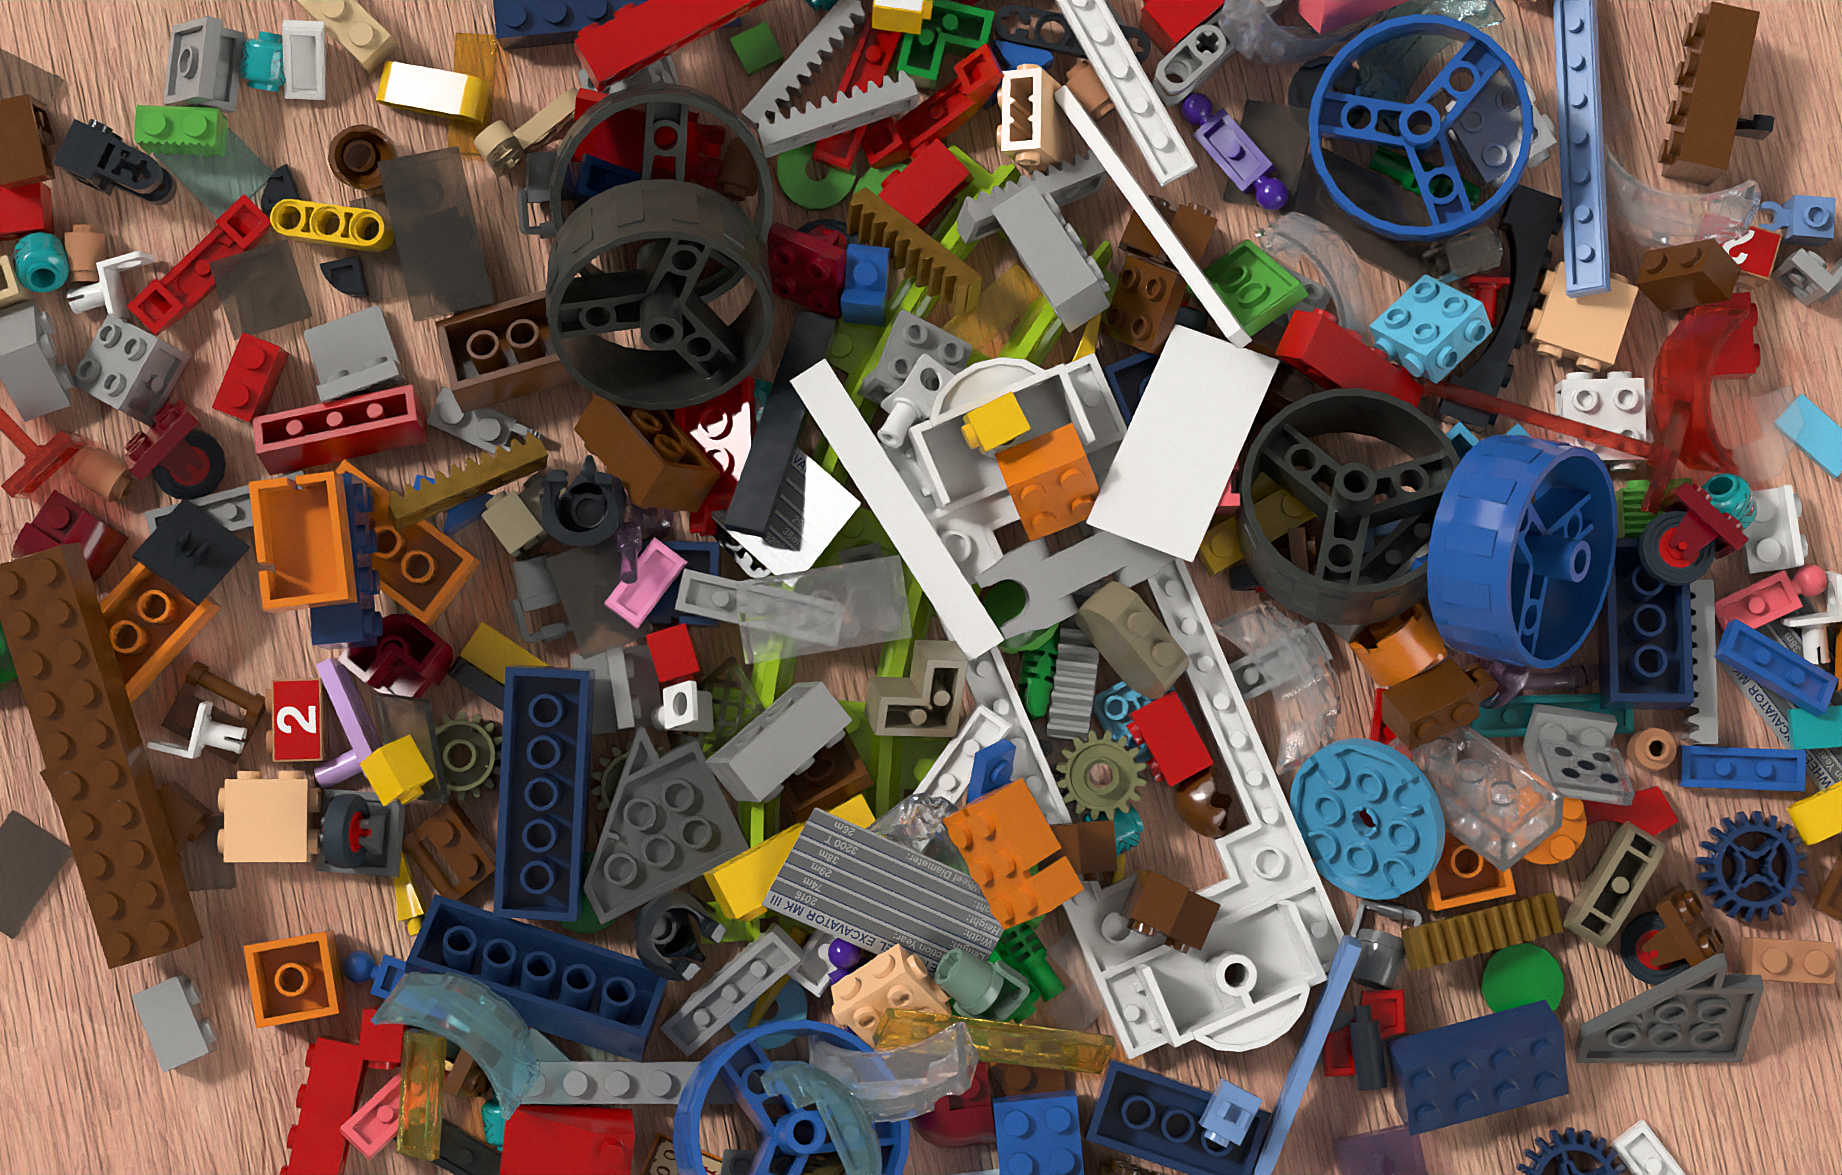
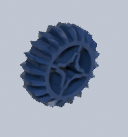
(1764, 854)
(1565, 1166)

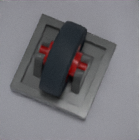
(360, 834)

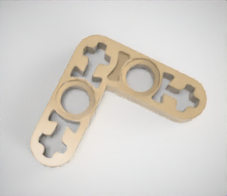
(507, 150)

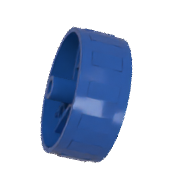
(1482, 61)
(1515, 574)
(785, 1135)

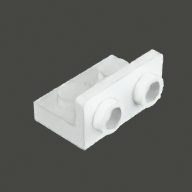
(1775, 533)

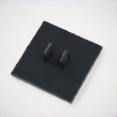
(191, 552)

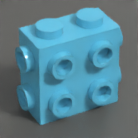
(1431, 328)

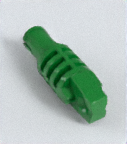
(1399, 168)
(1031, 956)

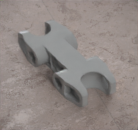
(1200, 56)
(1052, 577)

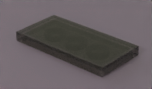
(1377, 198)
(436, 233)

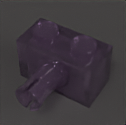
(1380, 1153)

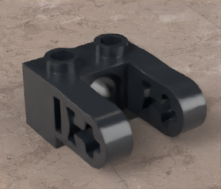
(103, 161)

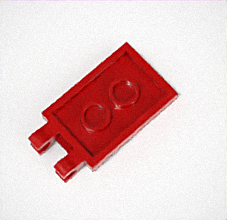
(621, 141)
(724, 434)

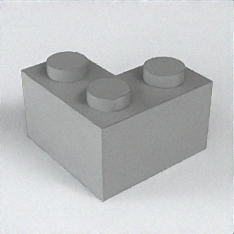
(29, 361)

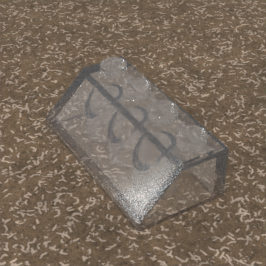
(823, 609)

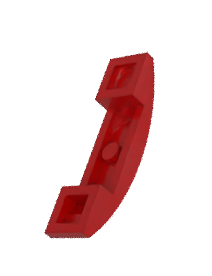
(937, 116)
(191, 279)

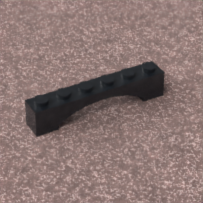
(1528, 224)

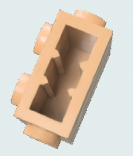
(1032, 120)
(1581, 327)
(269, 818)
(886, 982)

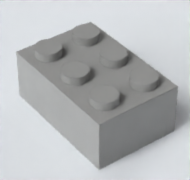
(1053, 256)
(780, 742)

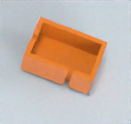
(305, 540)
(1000, 841)

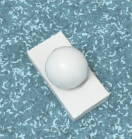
(304, 59)

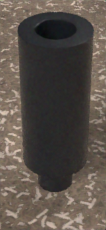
(1367, 1050)

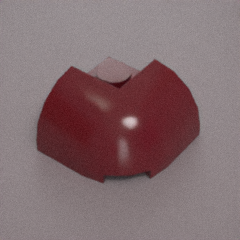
(66, 522)
(404, 660)
(960, 1119)

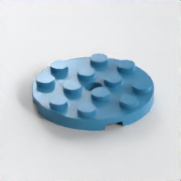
(1397, 796)

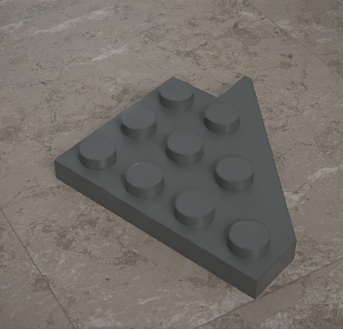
(660, 829)
(1682, 1020)

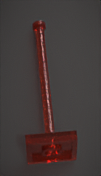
(1659, 454)
(40, 460)

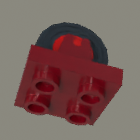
(810, 263)
(182, 458)
(1688, 536)

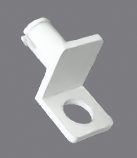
(109, 289)
(911, 402)
(1814, 624)
(684, 709)
(204, 733)

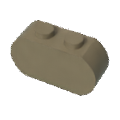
(1132, 639)
(1614, 884)

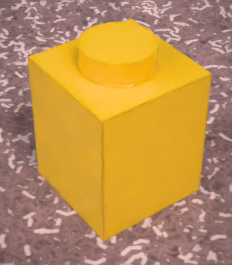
(994, 424)
(397, 771)

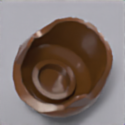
(356, 155)
(1202, 804)

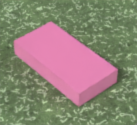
(656, 572)

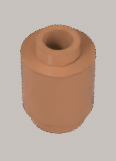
(1089, 90)
(738, 172)
(83, 250)
(102, 473)
(1639, 752)

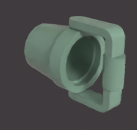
(978, 983)

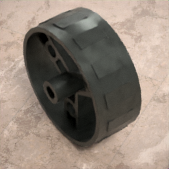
(668, 106)
(706, 351)
(1349, 511)

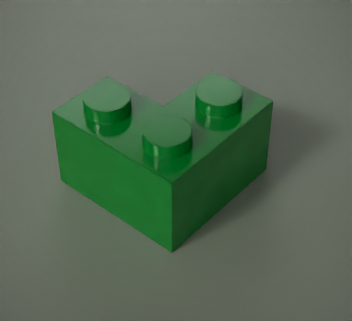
(952, 30)

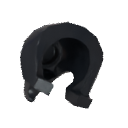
(587, 510)
(665, 931)

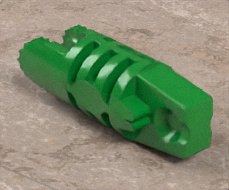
(1037, 676)

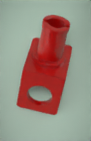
(1486, 287)

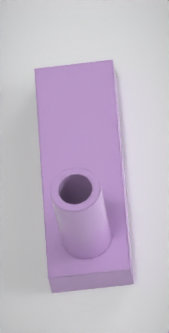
(354, 721)

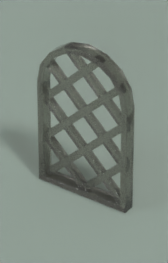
(730, 664)

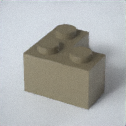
(517, 518)
(927, 701)

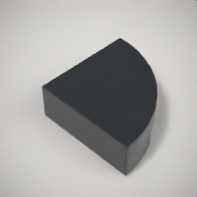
(1757, 128)
(279, 187)
(346, 276)

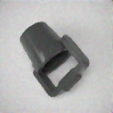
(537, 190)
(535, 590)
(1381, 952)

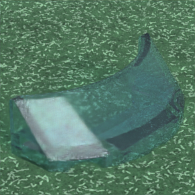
(1393, 67)
(475, 1021)
(838, 1107)

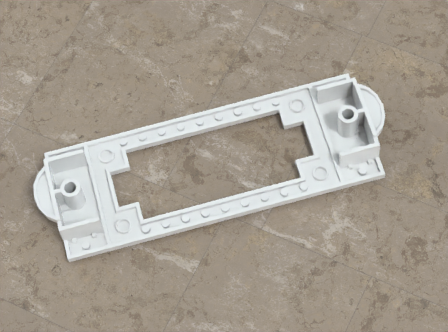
(1273, 904)

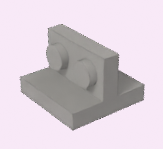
(203, 65)
(623, 688)

